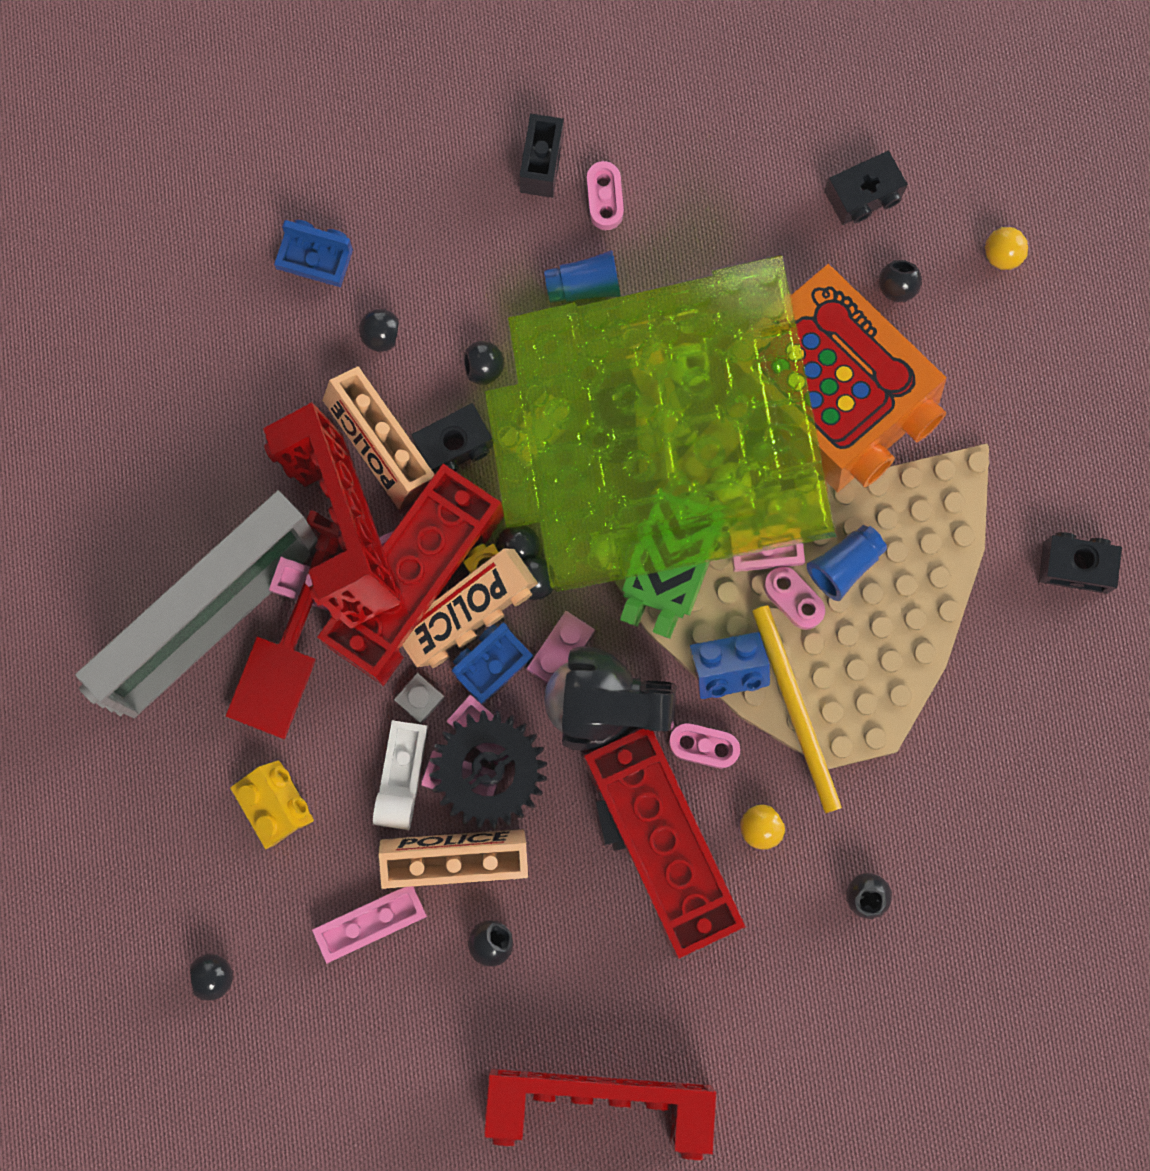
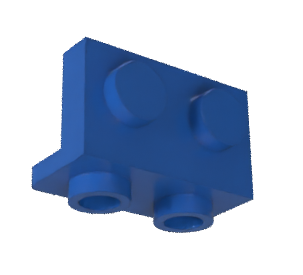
(314, 252)
(491, 662)
(730, 665)

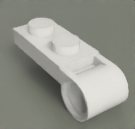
(400, 775)

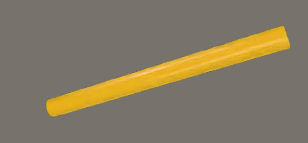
(796, 709)

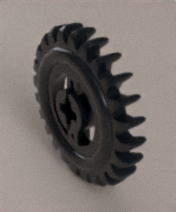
(460, 791)

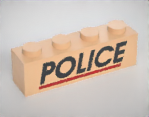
(377, 437)
(468, 606)
(453, 858)

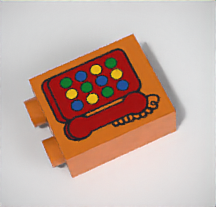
(861, 380)

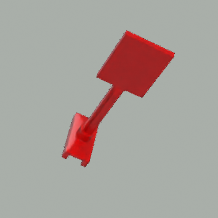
(277, 672)

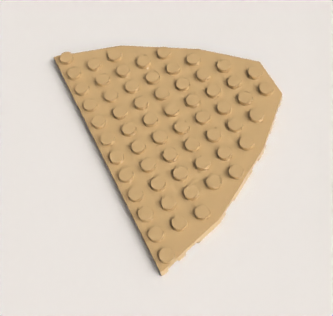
(889, 635)

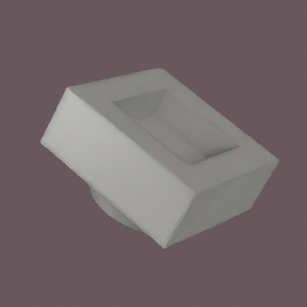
(419, 698)

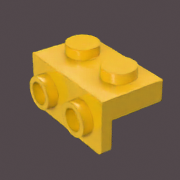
(271, 803)

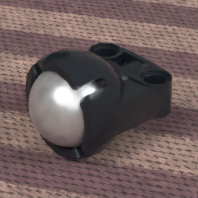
(598, 700)

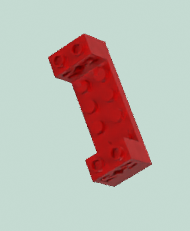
(422, 560)
(359, 579)
(664, 842)
(691, 1104)

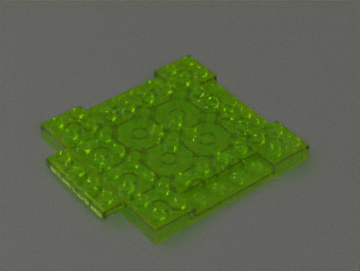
(662, 428)

